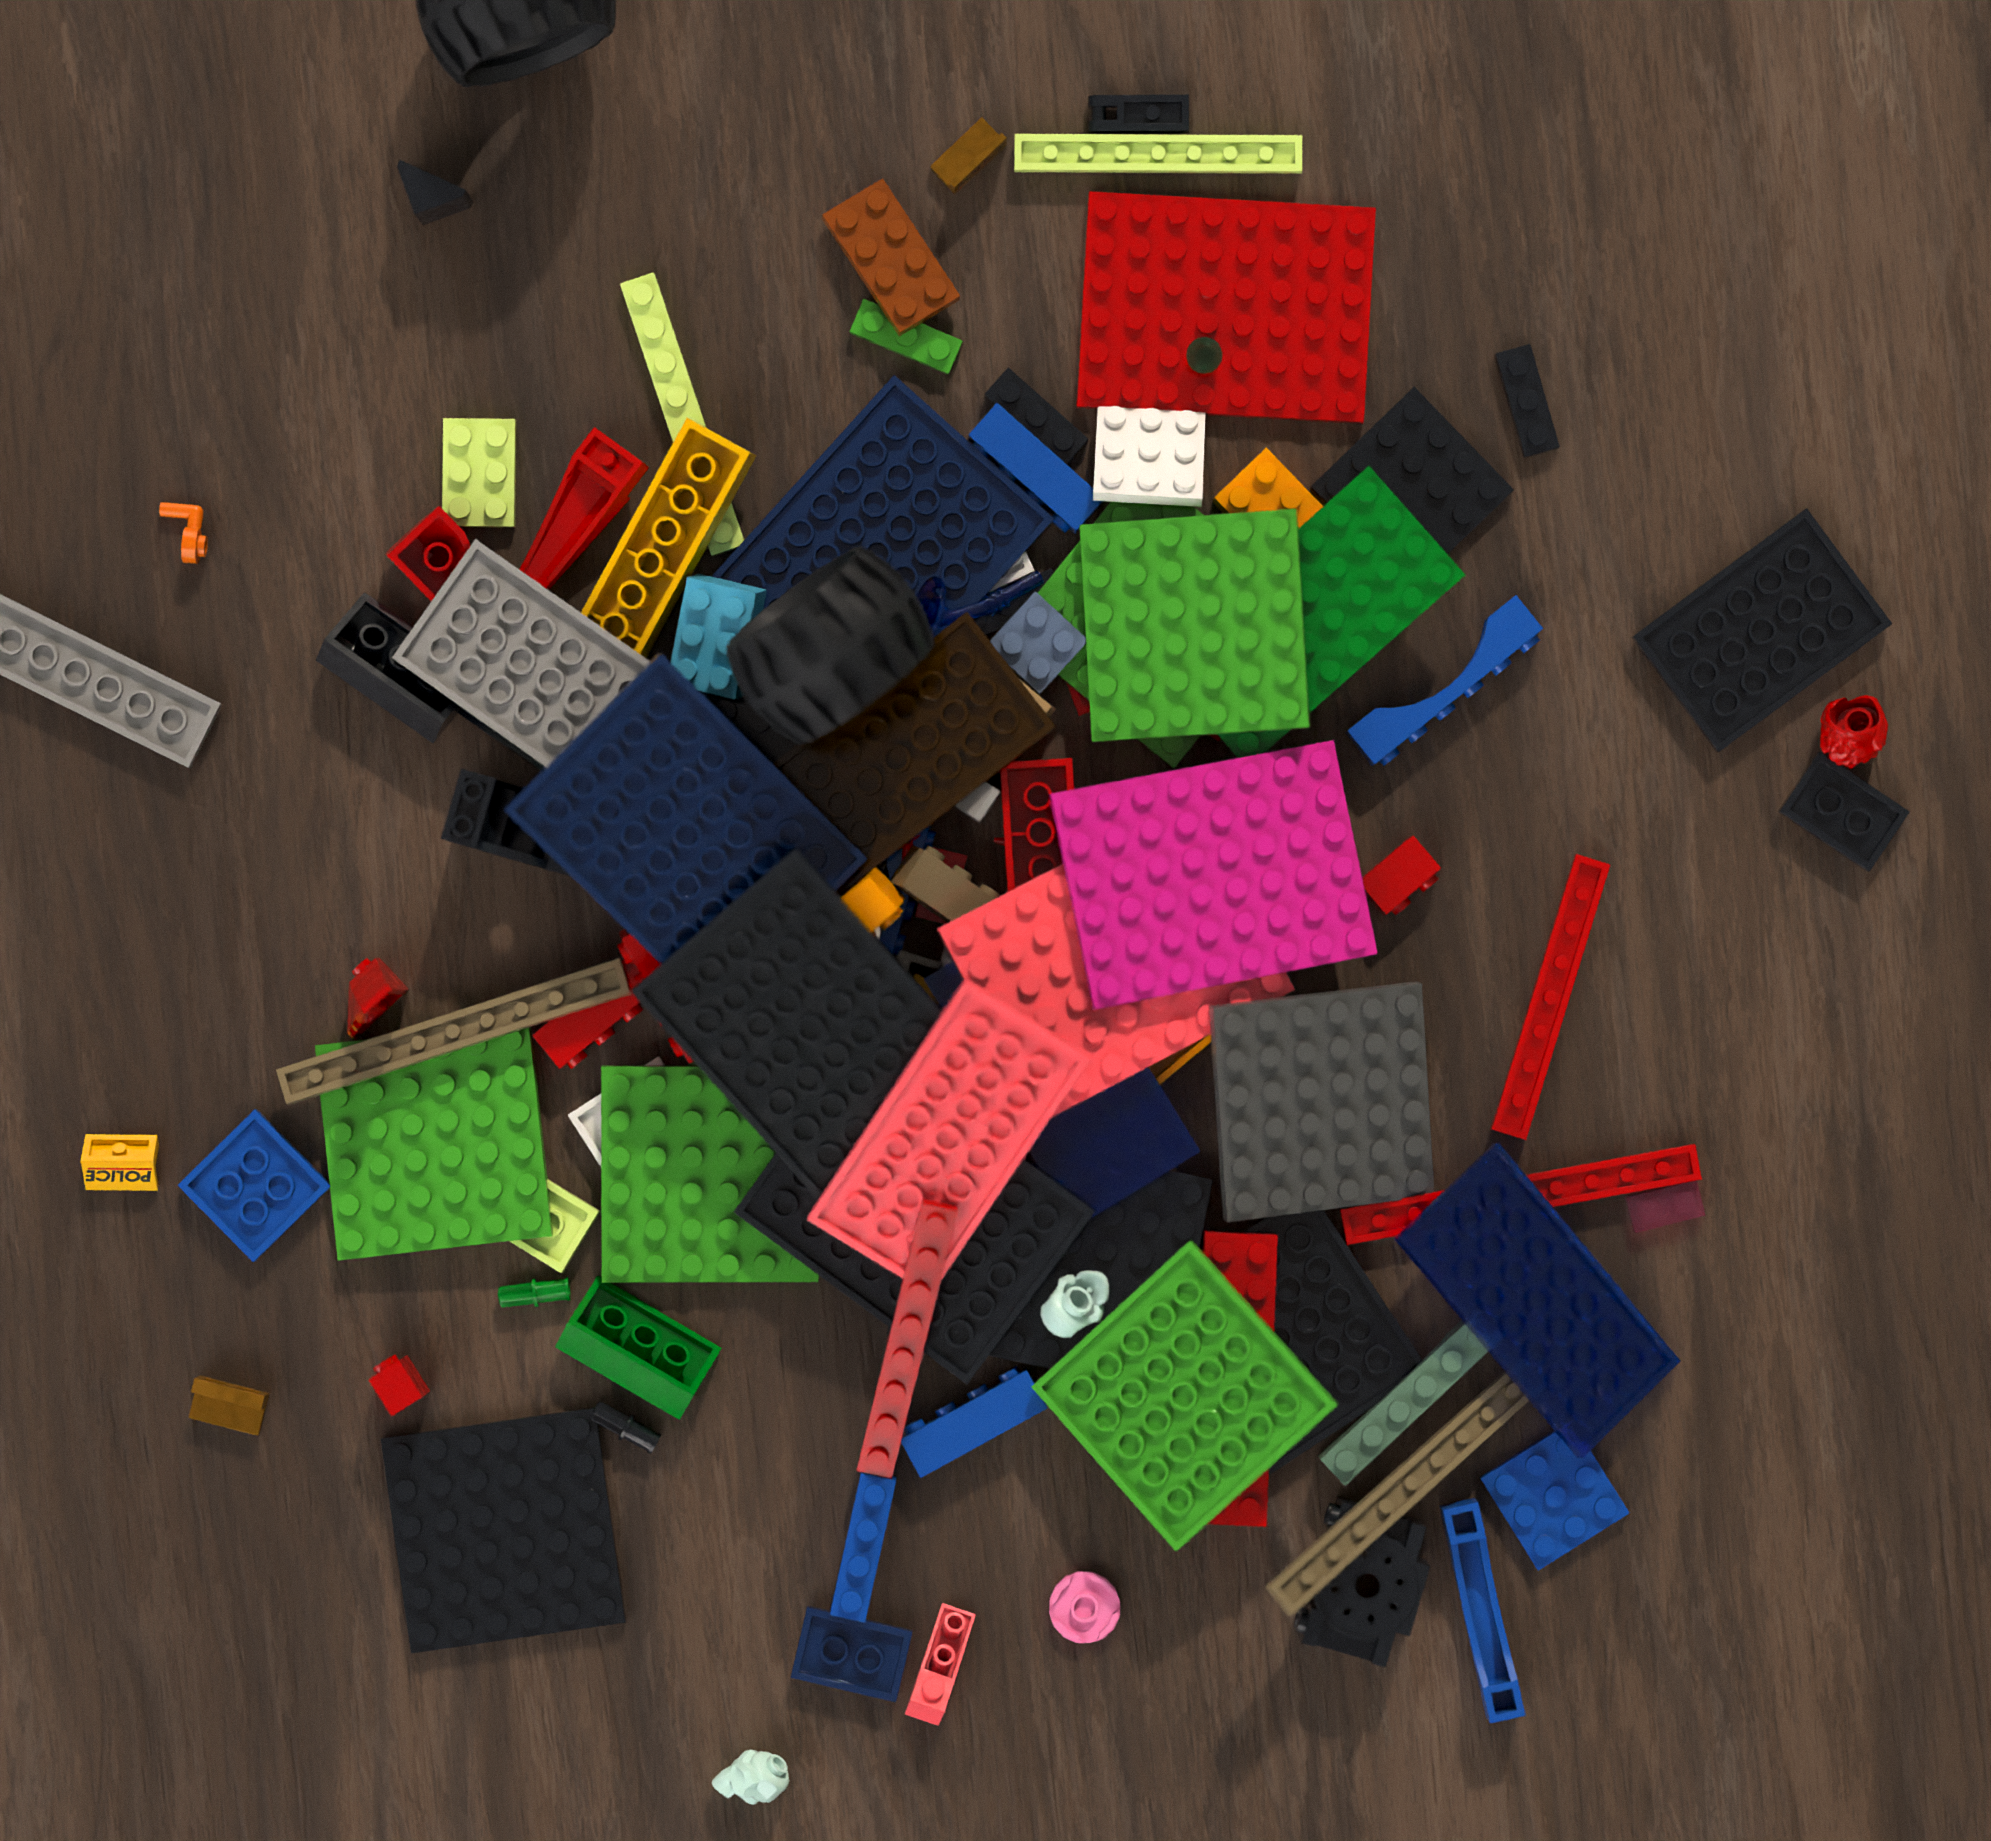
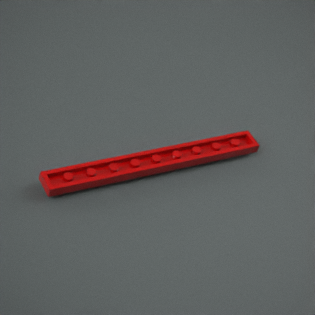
(1558, 1186)

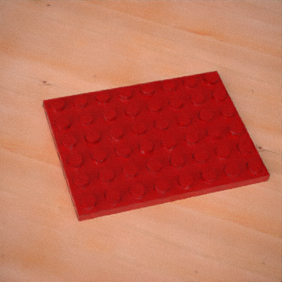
(1261, 278)

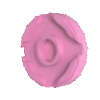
(1084, 1607)

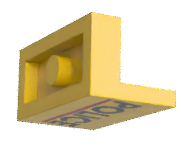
(120, 1162)

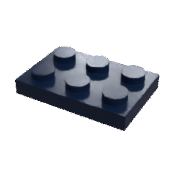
(851, 1654)

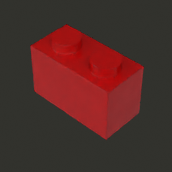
(1400, 876)
(398, 1383)

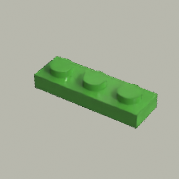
(918, 344)

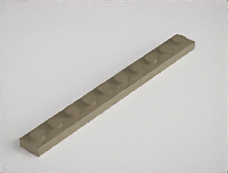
(453, 1031)
(1396, 1494)

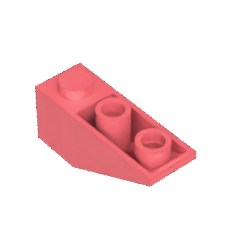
(940, 1664)

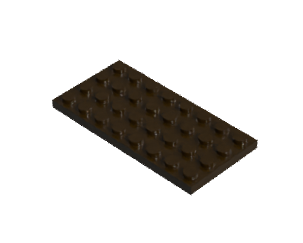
(919, 746)

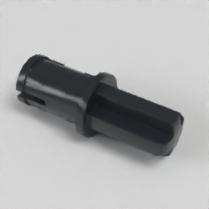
(625, 1426)

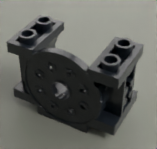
(480, 822)
(1325, 1623)

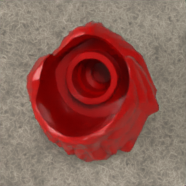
(1853, 730)

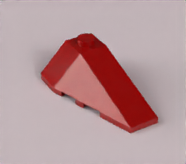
(430, 551)
(371, 994)

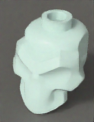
(1075, 1303)
(754, 1777)

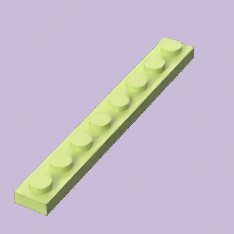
(1158, 153)
(671, 380)

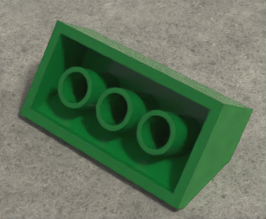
(638, 1347)

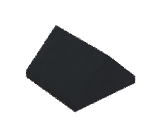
(432, 196)

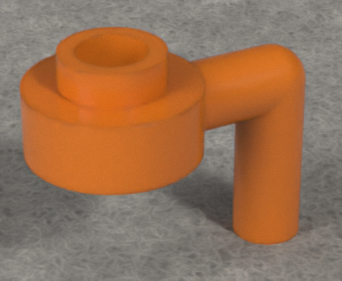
(193, 542)

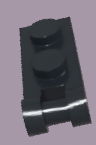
(1140, 114)

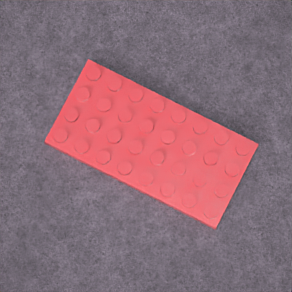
(949, 1127)

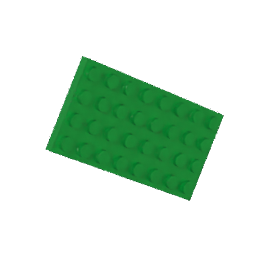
(1363, 582)

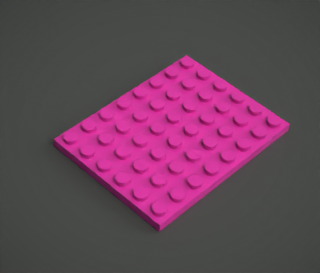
(1213, 874)

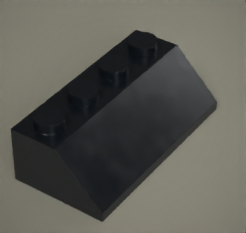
(362, 655)

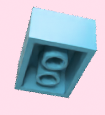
(708, 618)

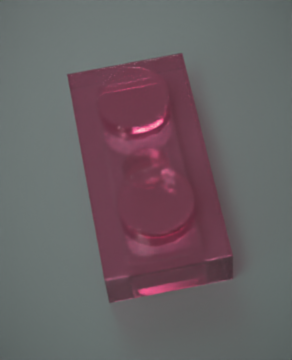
(1665, 1206)

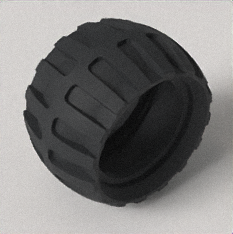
(511, 38)
(830, 645)

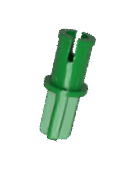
(534, 1292)

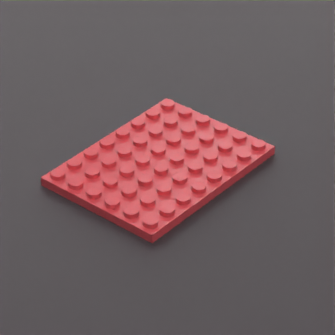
(1031, 959)

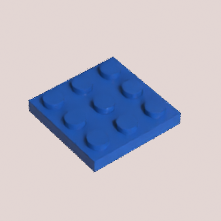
(254, 1185)
(1553, 1498)

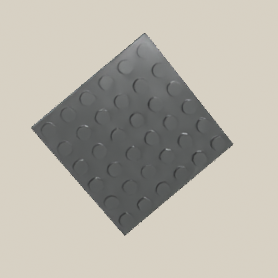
(1321, 1100)

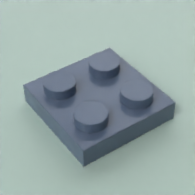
(1038, 642)

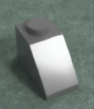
(979, 802)

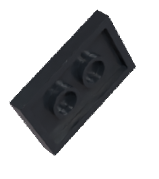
(1843, 811)

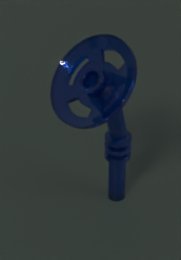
(940, 615)

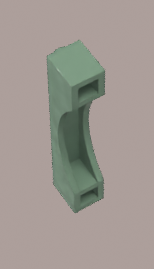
(1403, 1404)

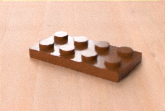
(891, 257)

